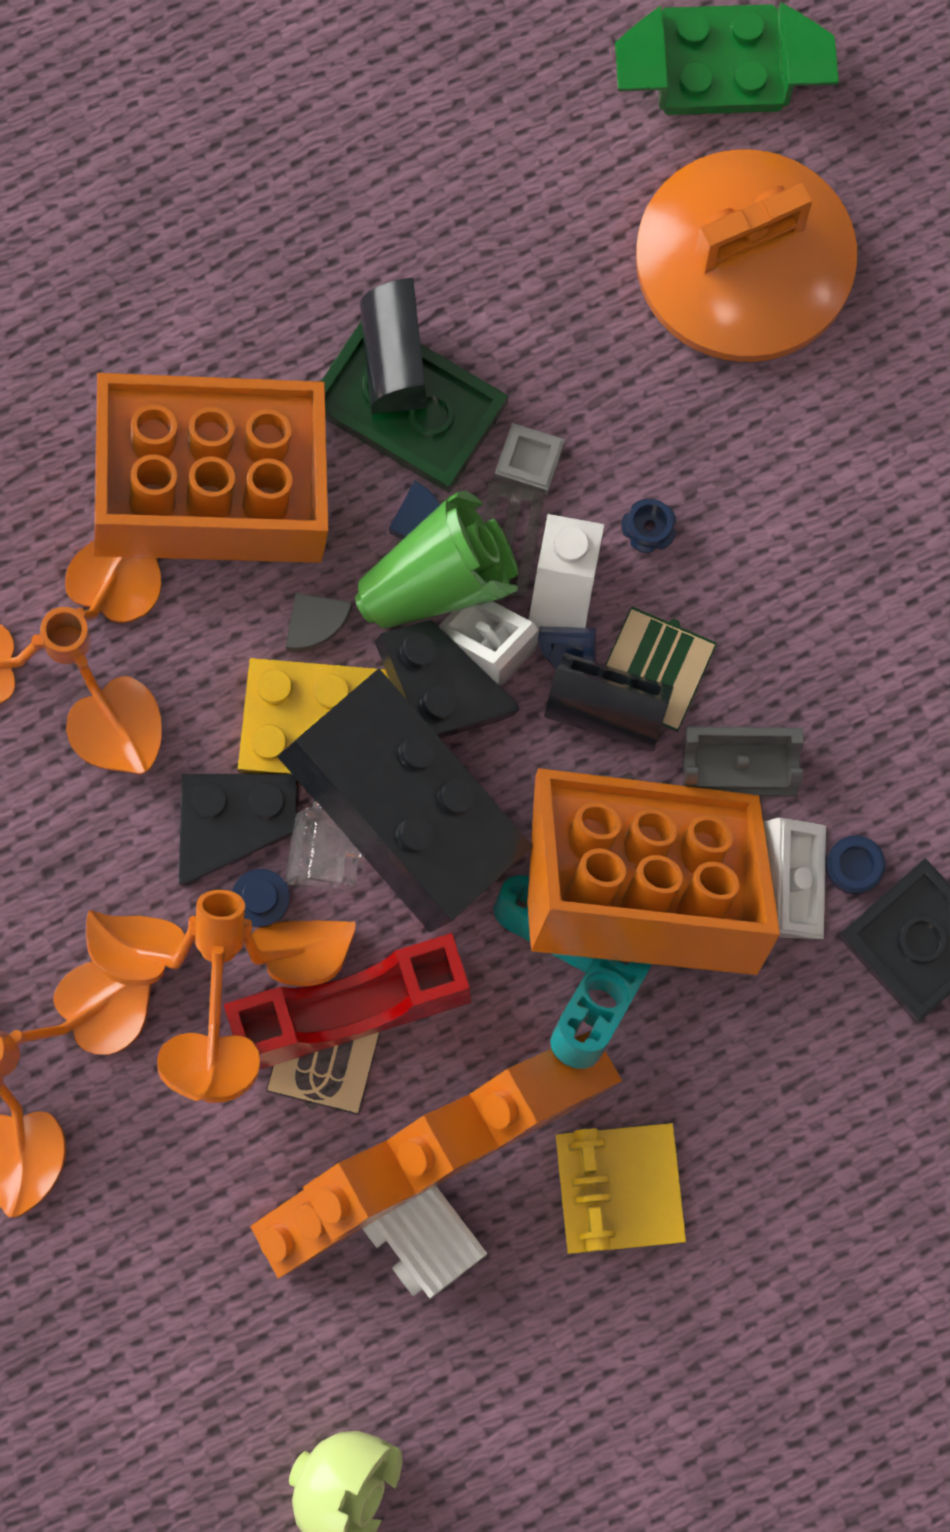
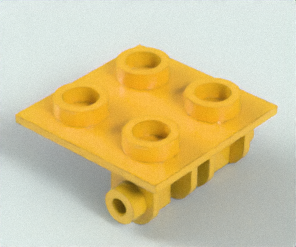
(620, 1188)

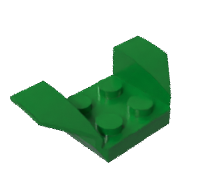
(725, 57)

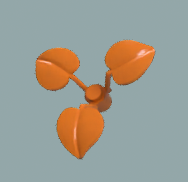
(121, 722)
(141, 947)
(104, 1022)

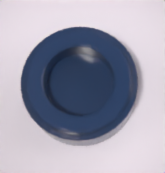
(855, 865)

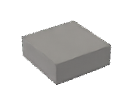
(529, 458)

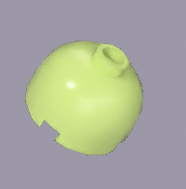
(343, 1482)

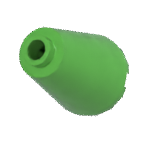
(440, 567)

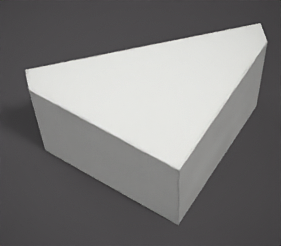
(493, 638)

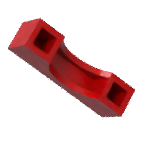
(396, 991)

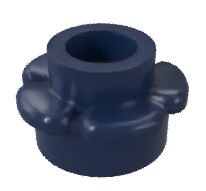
(649, 511)

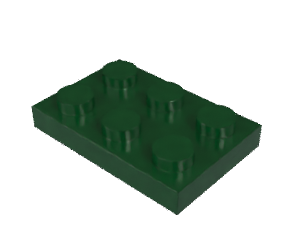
(428, 441)

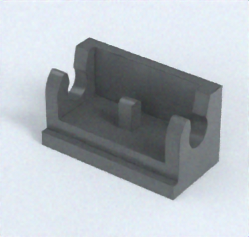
(743, 759)

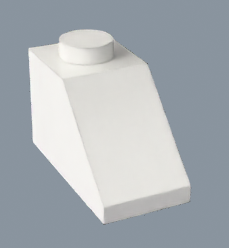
(565, 572)

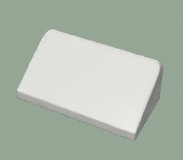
(797, 875)

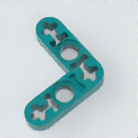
(607, 975)

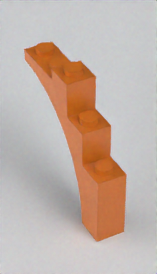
(427, 1154)

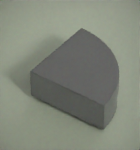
(315, 621)

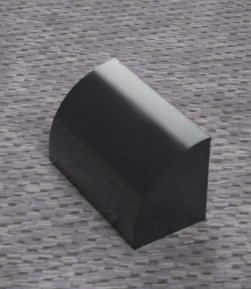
(393, 347)
(608, 701)

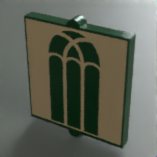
(663, 654)

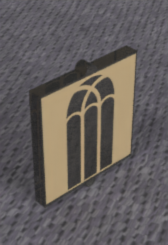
(328, 1077)

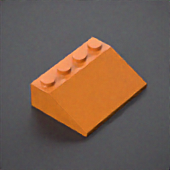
(210, 468)
(649, 873)

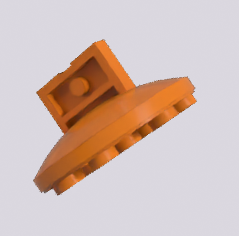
(746, 255)

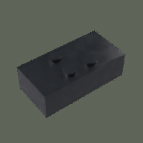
(405, 801)

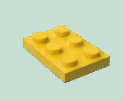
(284, 703)

